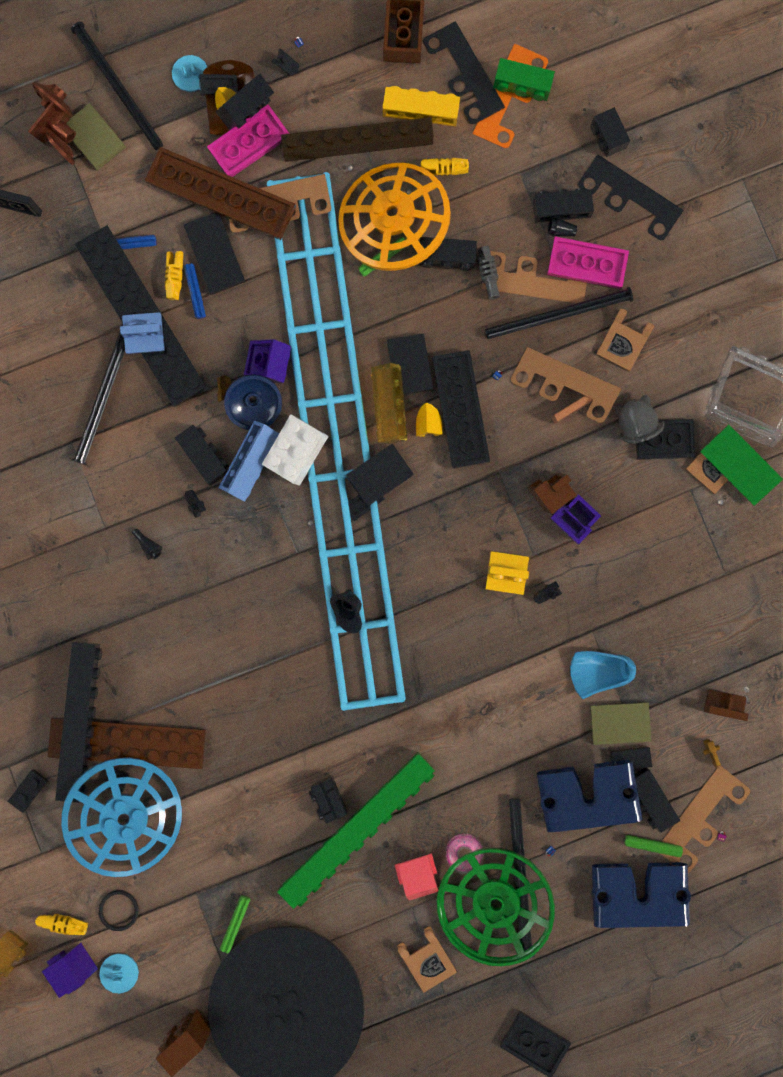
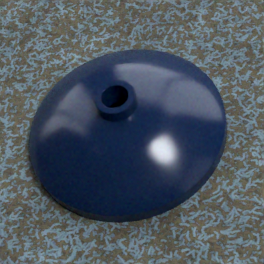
(263, 409)

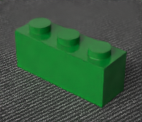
(523, 79)

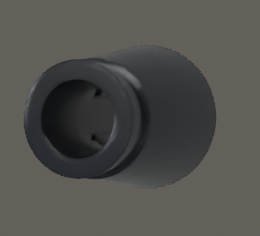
(561, 228)

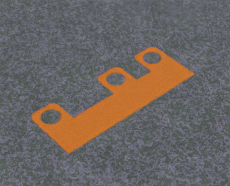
(489, 127)

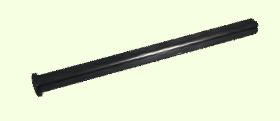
(78, 29)
(559, 313)
(100, 401)
(518, 847)

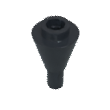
(151, 549)

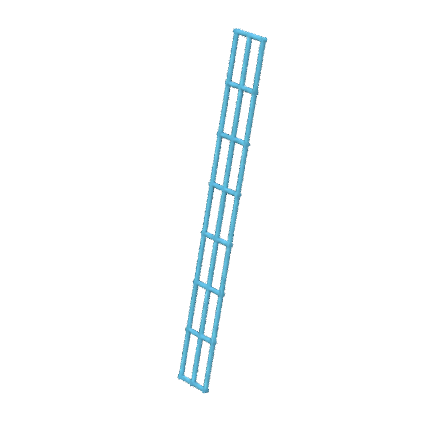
(339, 475)

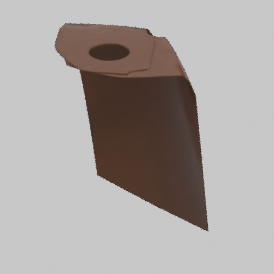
(244, 75)

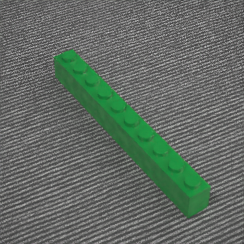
(356, 830)

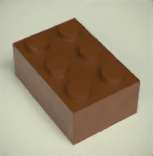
(403, 31)
(183, 1042)

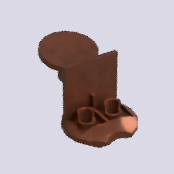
(53, 121)

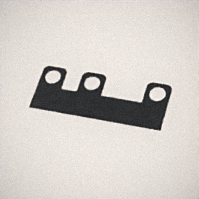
(473, 73)
(630, 188)

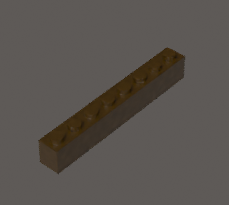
(357, 139)

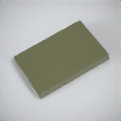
(95, 137)
(620, 723)

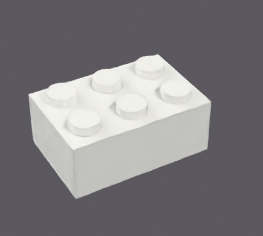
(295, 450)

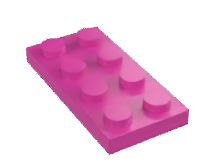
(248, 143)
(588, 262)

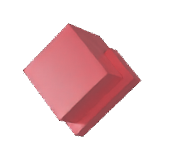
(417, 876)

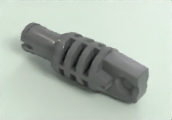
(488, 272)

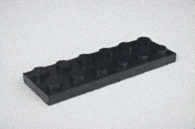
(461, 409)

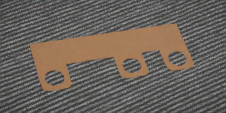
(311, 187)
(529, 285)
(565, 375)
(694, 817)

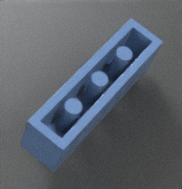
(248, 461)

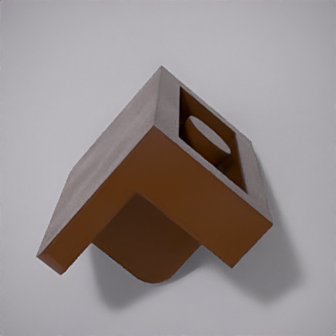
(726, 705)

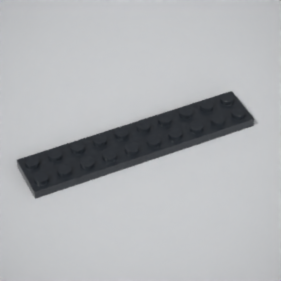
(131, 297)

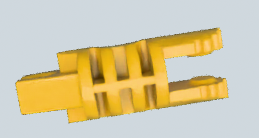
(445, 166)
(173, 275)
(62, 924)

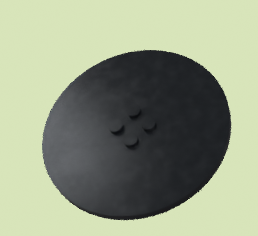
(286, 1005)

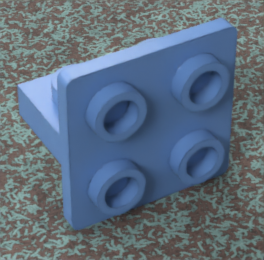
(142, 333)

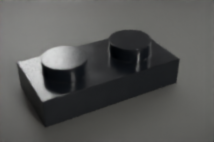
(28, 791)

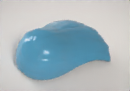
(600, 671)

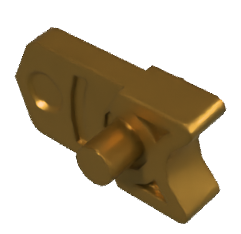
(223, 384)
(711, 749)

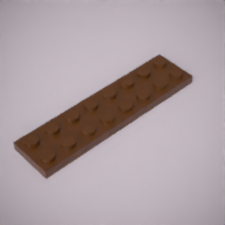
(220, 193)
(150, 743)

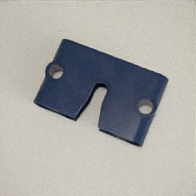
(576, 812)
(655, 909)

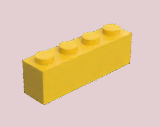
(417, 104)

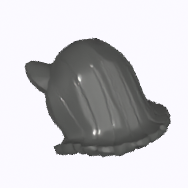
(638, 420)

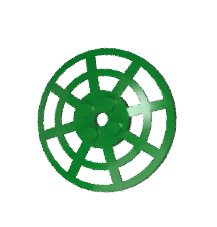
(492, 916)

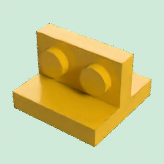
(507, 573)

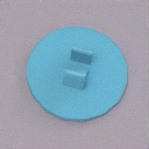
(186, 72)
(119, 973)

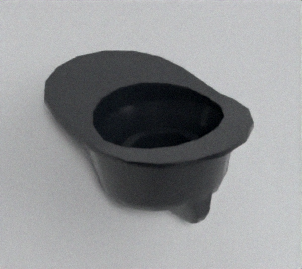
(347, 610)

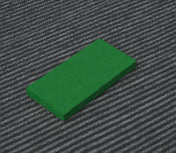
(741, 465)

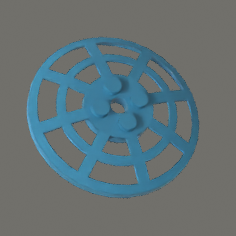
(116, 806)

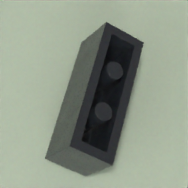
(245, 102)
(563, 205)
(451, 254)
(202, 454)
(654, 801)

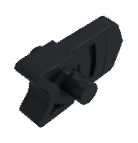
(286, 63)
(195, 504)
(549, 592)

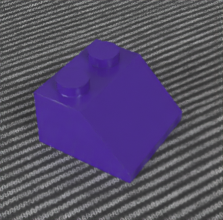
(268, 359)

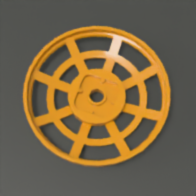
(399, 222)

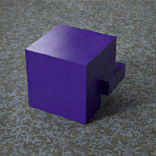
(576, 519)
(69, 970)

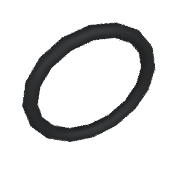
(118, 892)

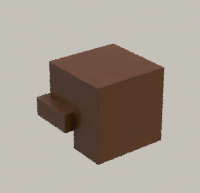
(552, 493)

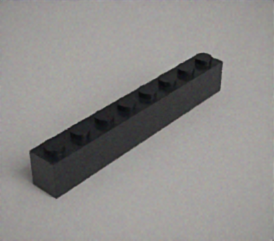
(78, 717)

